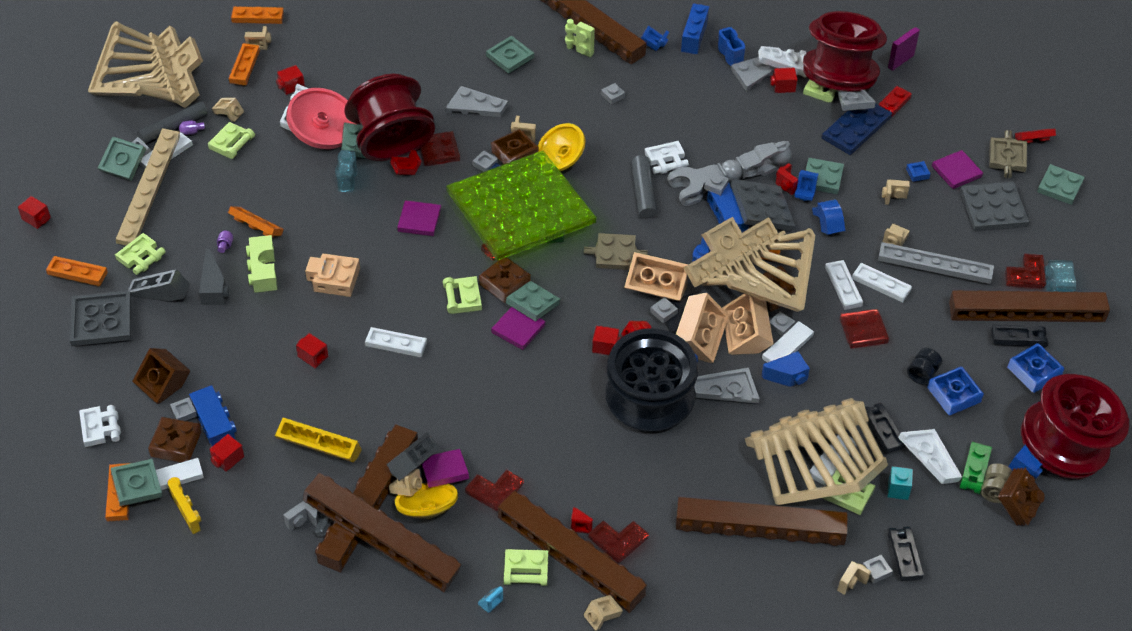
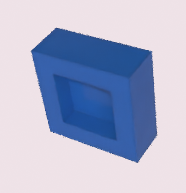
(918, 171)

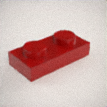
(895, 100)
(1028, 136)

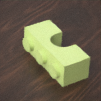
(263, 275)

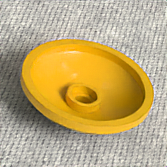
(563, 145)
(427, 501)

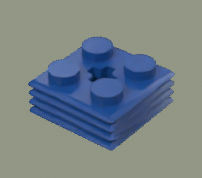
(1035, 367)
(955, 390)

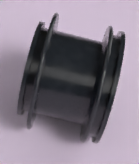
(651, 379)

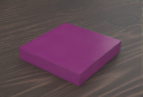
(903, 48)
(957, 169)
(419, 218)
(517, 328)
(445, 468)

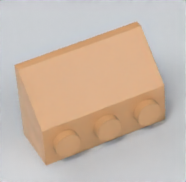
(657, 277)
(747, 325)
(703, 326)

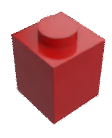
(289, 79)
(784, 80)
(34, 212)
(604, 339)
(312, 350)
(226, 453)

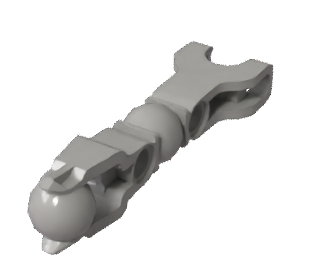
(761, 160)

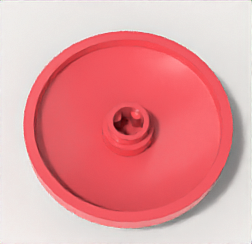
(318, 117)

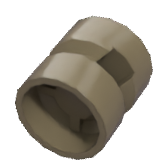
(994, 481)

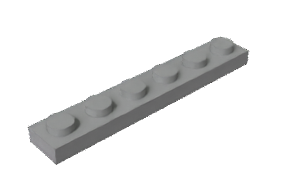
(936, 263)

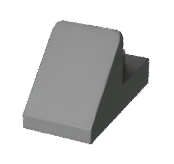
(299, 514)

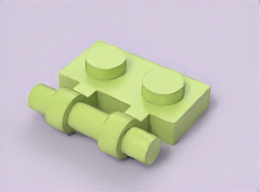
(584, 37)
(138, 249)

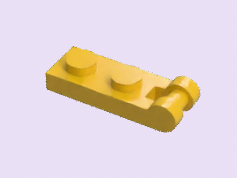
(184, 505)

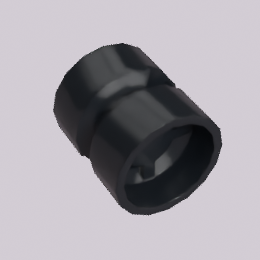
(924, 366)

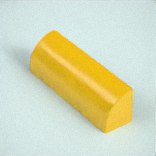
(318, 440)

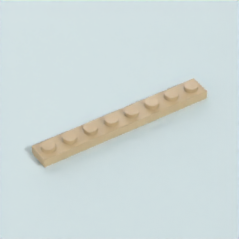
(148, 187)

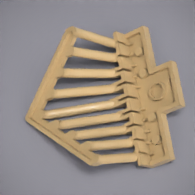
(170, 66)
(737, 252)
(816, 427)

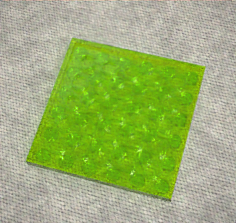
(520, 205)

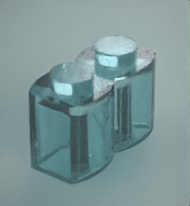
(346, 171)
(1060, 276)

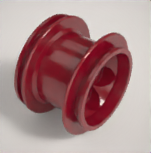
(844, 51)
(389, 117)
(1075, 425)

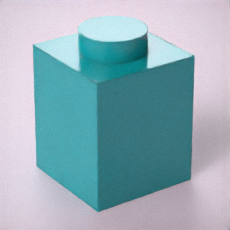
(900, 483)

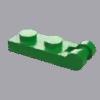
(975, 467)

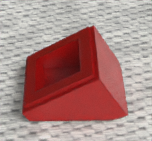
(581, 522)

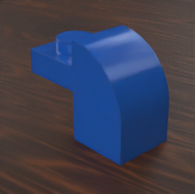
(830, 216)

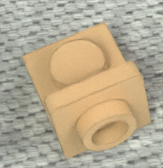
(259, 38)
(230, 107)
(528, 129)
(895, 189)
(895, 235)
(408, 485)
(854, 573)
(602, 610)

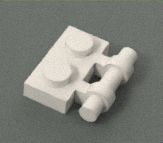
(665, 153)
(92, 425)

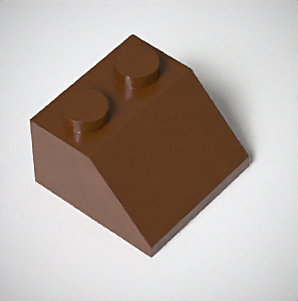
(160, 374)

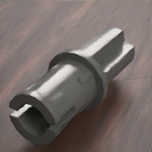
(322, 526)

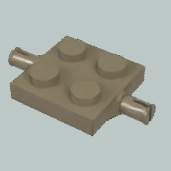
(1008, 154)
(614, 251)

